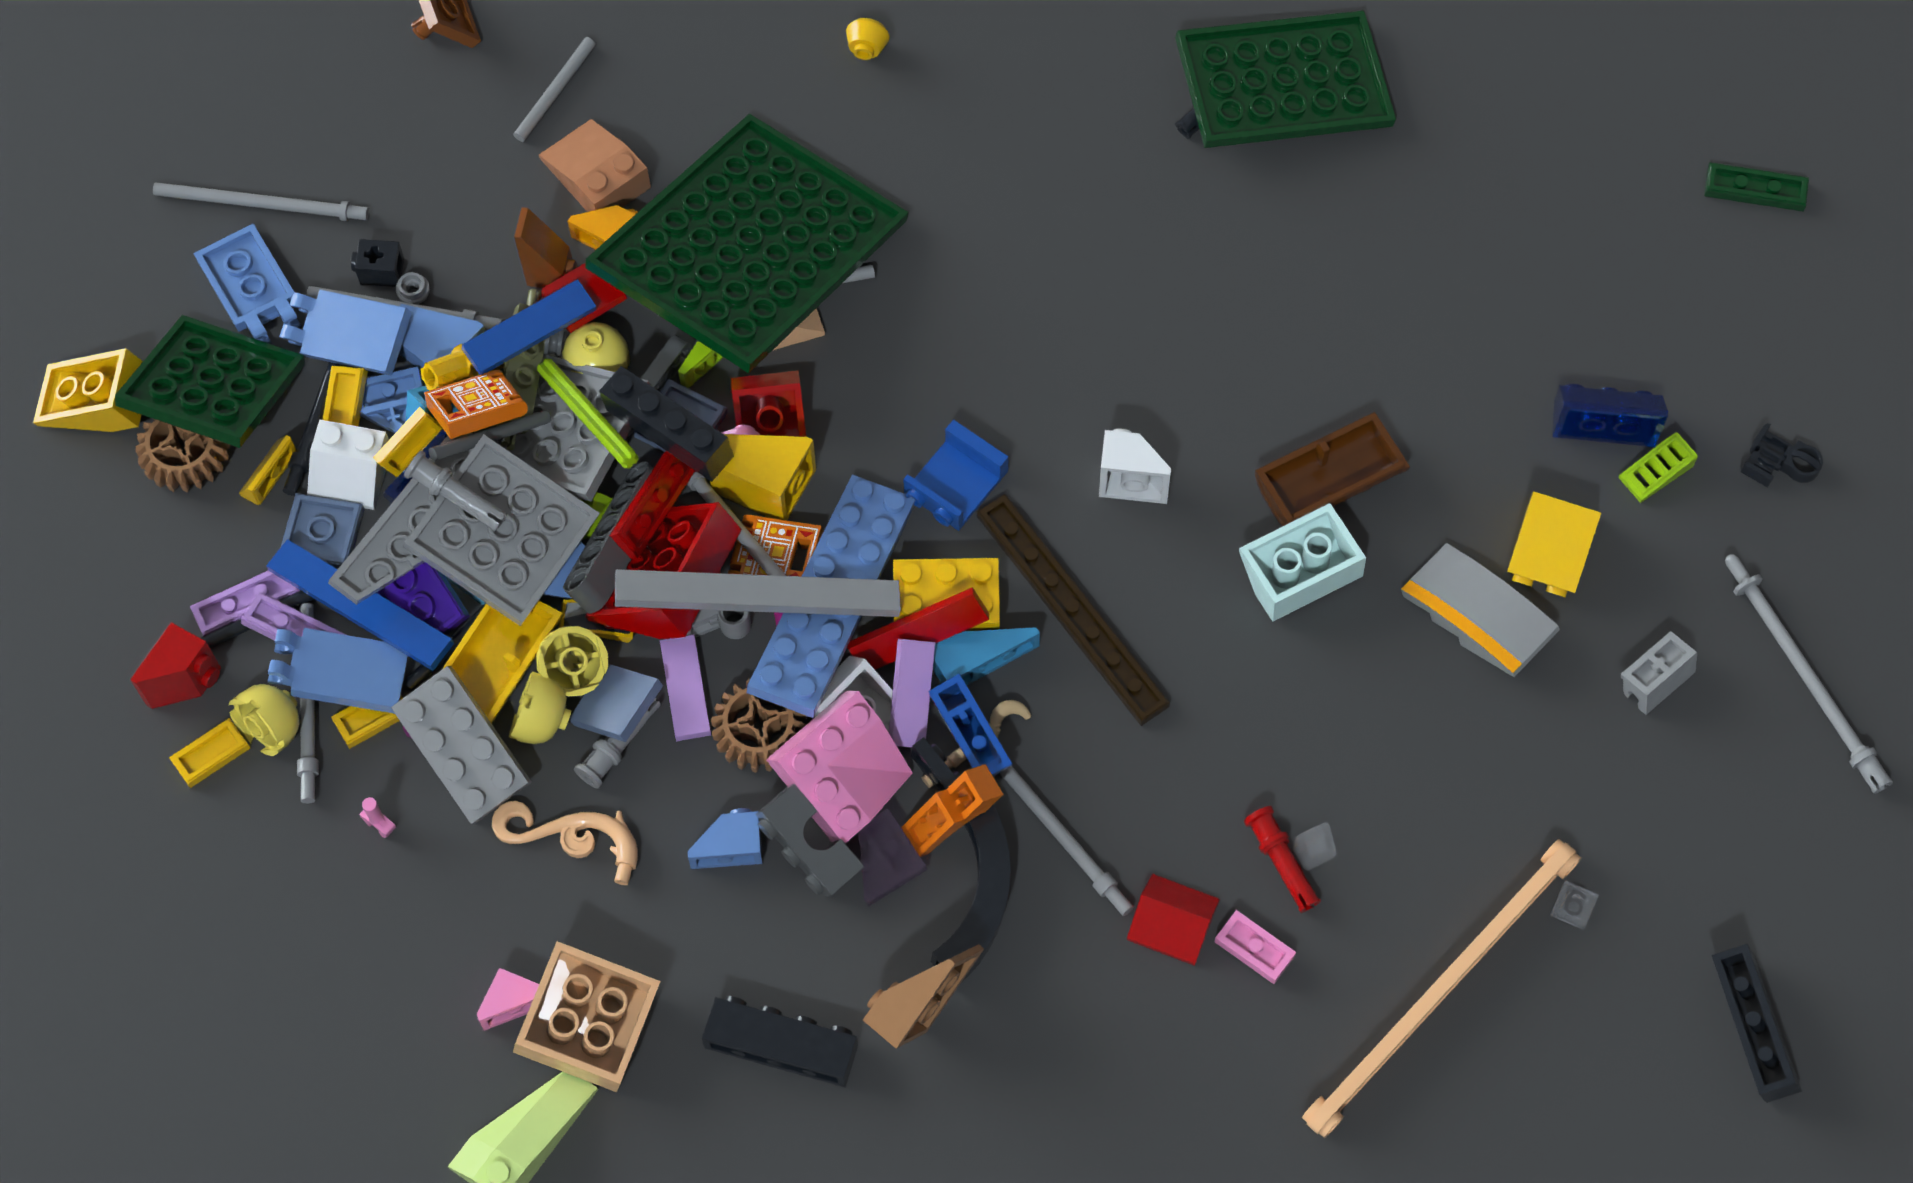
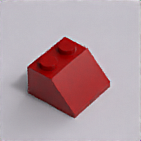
(770, 403)
(176, 669)

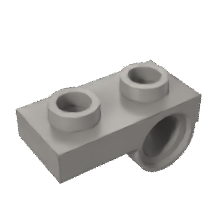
(713, 619)

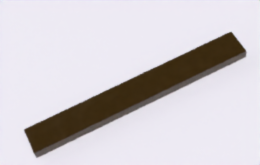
(1073, 610)

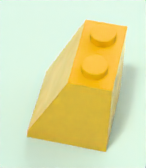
(767, 473)
(1553, 544)

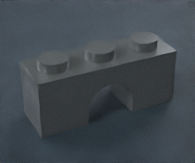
(785, 820)

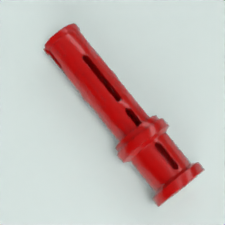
(1275, 844)

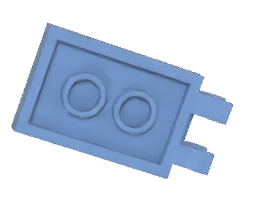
(248, 281)
(349, 330)
(339, 669)

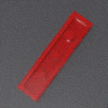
(651, 505)
(929, 625)

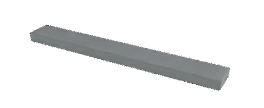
(757, 593)

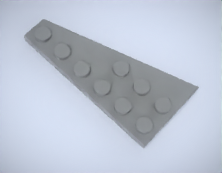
(381, 554)

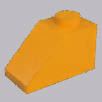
(598, 225)

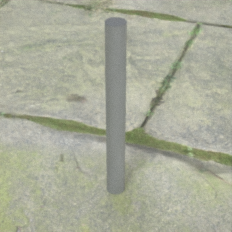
(554, 89)

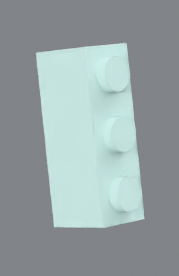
(1302, 562)

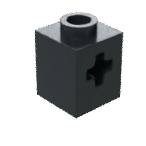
(378, 262)

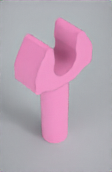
(373, 816)

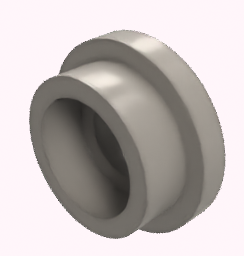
(409, 281)

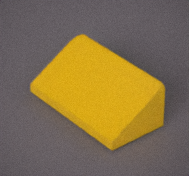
(268, 471)

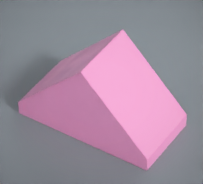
(506, 999)

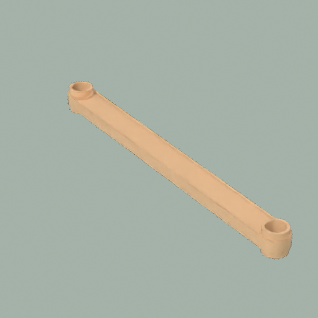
(1325, 1114)

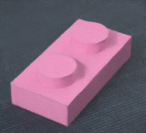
(1255, 947)

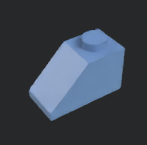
(729, 842)

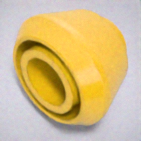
(866, 38)

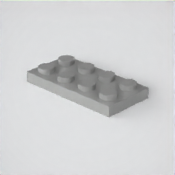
(461, 744)

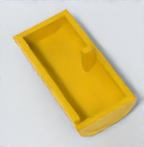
(499, 652)

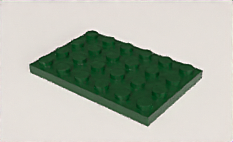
(1284, 79)

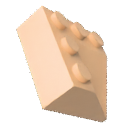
(586, 1016)

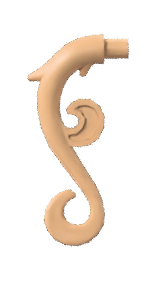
(569, 825)

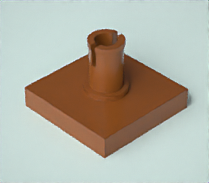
(448, 19)

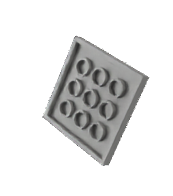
(565, 446)
(527, 550)

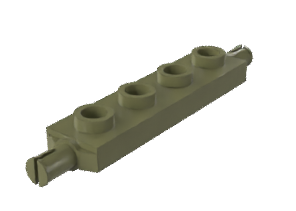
(523, 372)

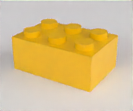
(933, 580)

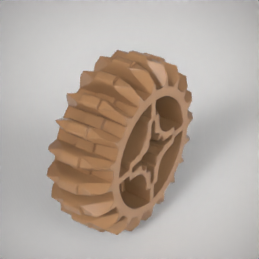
(156, 452)
(744, 728)

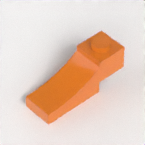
(951, 809)

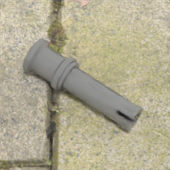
(441, 482)
(608, 753)

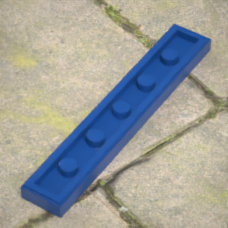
(373, 614)

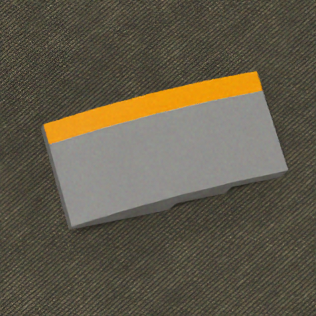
(1480, 610)

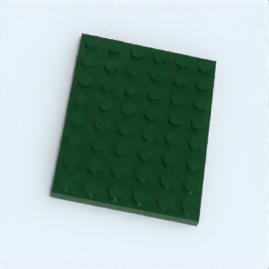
(747, 242)

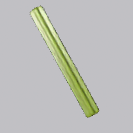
(587, 413)

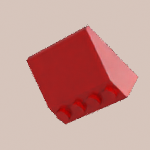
(686, 541)

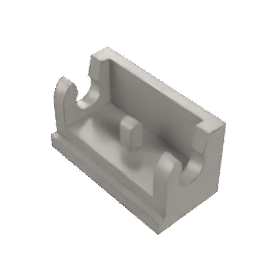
(1659, 672)

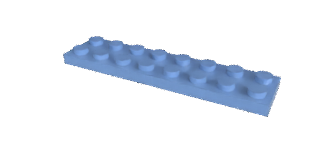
(810, 646)

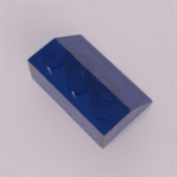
(1608, 415)

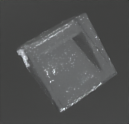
(1315, 846)

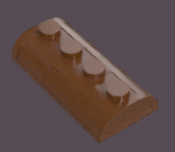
(1330, 469)

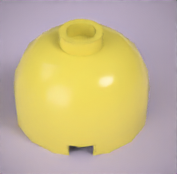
(596, 346)
(573, 659)
(540, 711)
(267, 716)

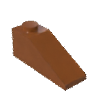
(541, 251)

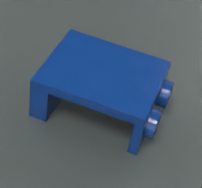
(957, 477)

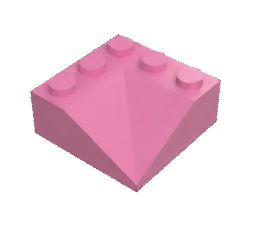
(843, 765)

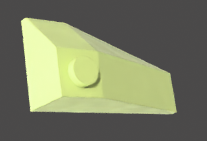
(525, 1135)

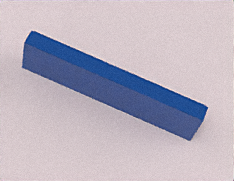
(528, 327)

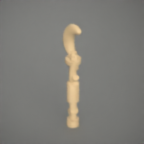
(998, 714)

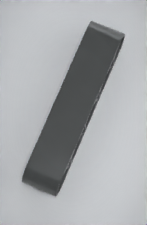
(594, 571)

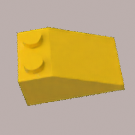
(83, 393)

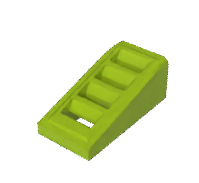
(697, 364)
(1675, 453)

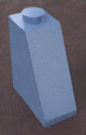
(435, 335)

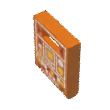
(479, 401)
(779, 540)

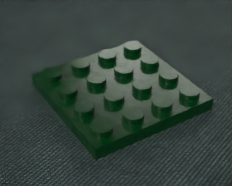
(210, 381)

